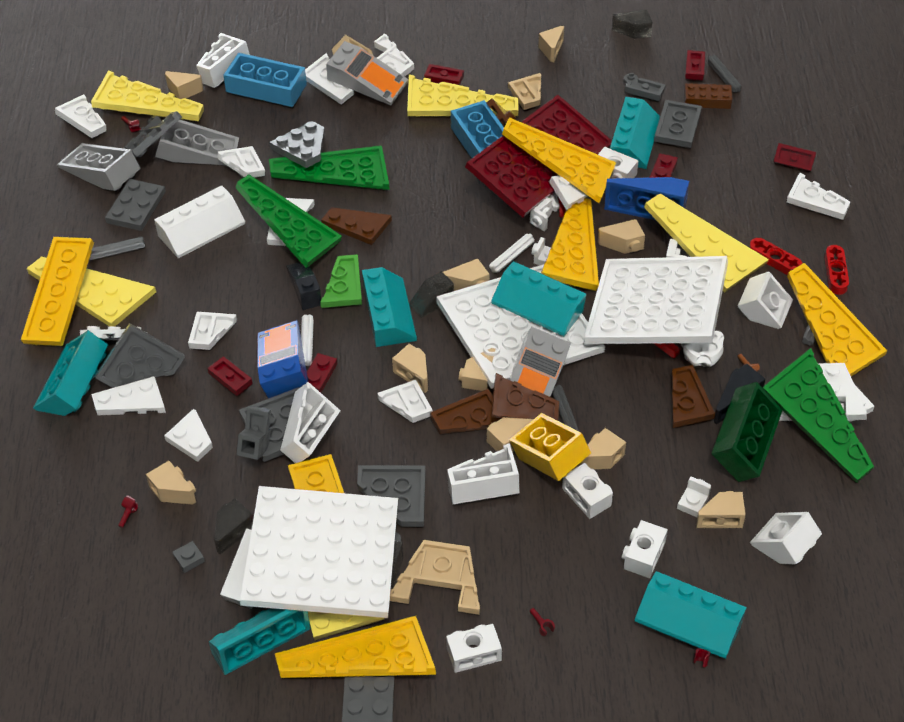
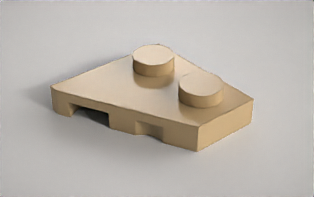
(527, 90)

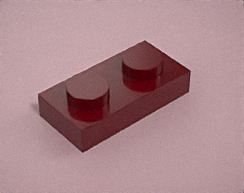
(695, 65)
(444, 74)
(795, 157)
(664, 166)
(321, 370)
(230, 376)

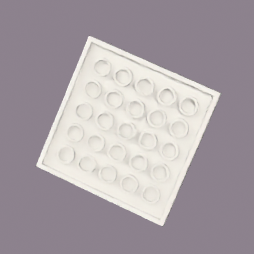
(657, 300)
(487, 326)
(320, 552)

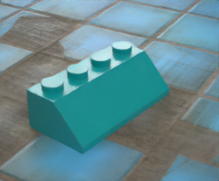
(636, 130)
(539, 298)
(388, 307)
(72, 375)
(690, 614)
(257, 636)

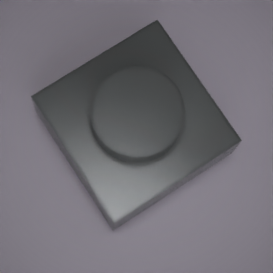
(188, 556)

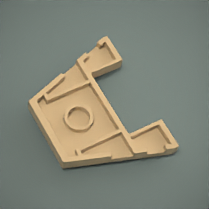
(440, 566)

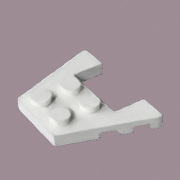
(392, 56)
(845, 390)

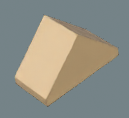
(551, 41)
(184, 84)

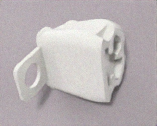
(704, 353)

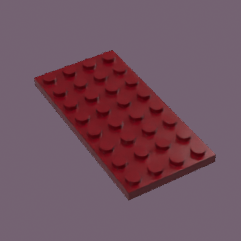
(519, 176)

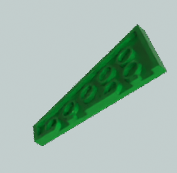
(345, 167)
(296, 228)
(815, 409)

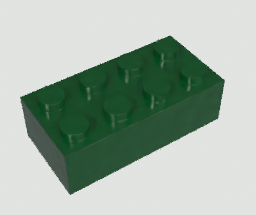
(747, 432)

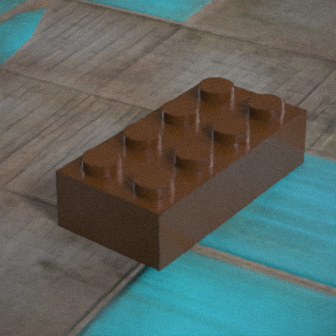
(708, 95)

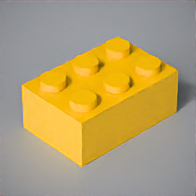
(550, 446)

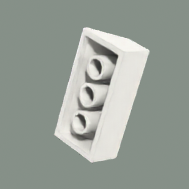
(199, 221)

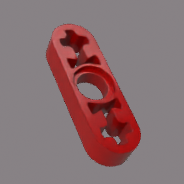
(786, 262)
(833, 276)

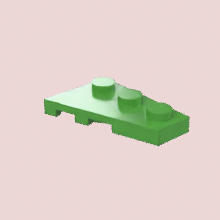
(344, 284)

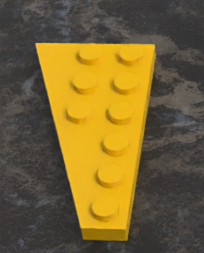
(582, 167)
(573, 251)
(835, 328)
(375, 651)

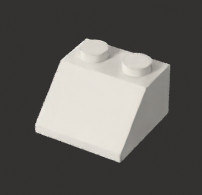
(765, 301)
(787, 537)

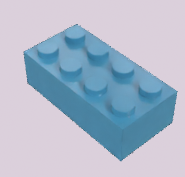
(265, 79)
(476, 127)

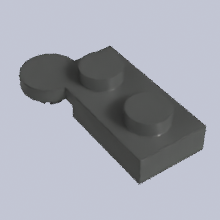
(643, 87)

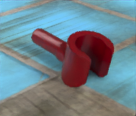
(133, 125)
(131, 506)
(543, 623)
(702, 655)

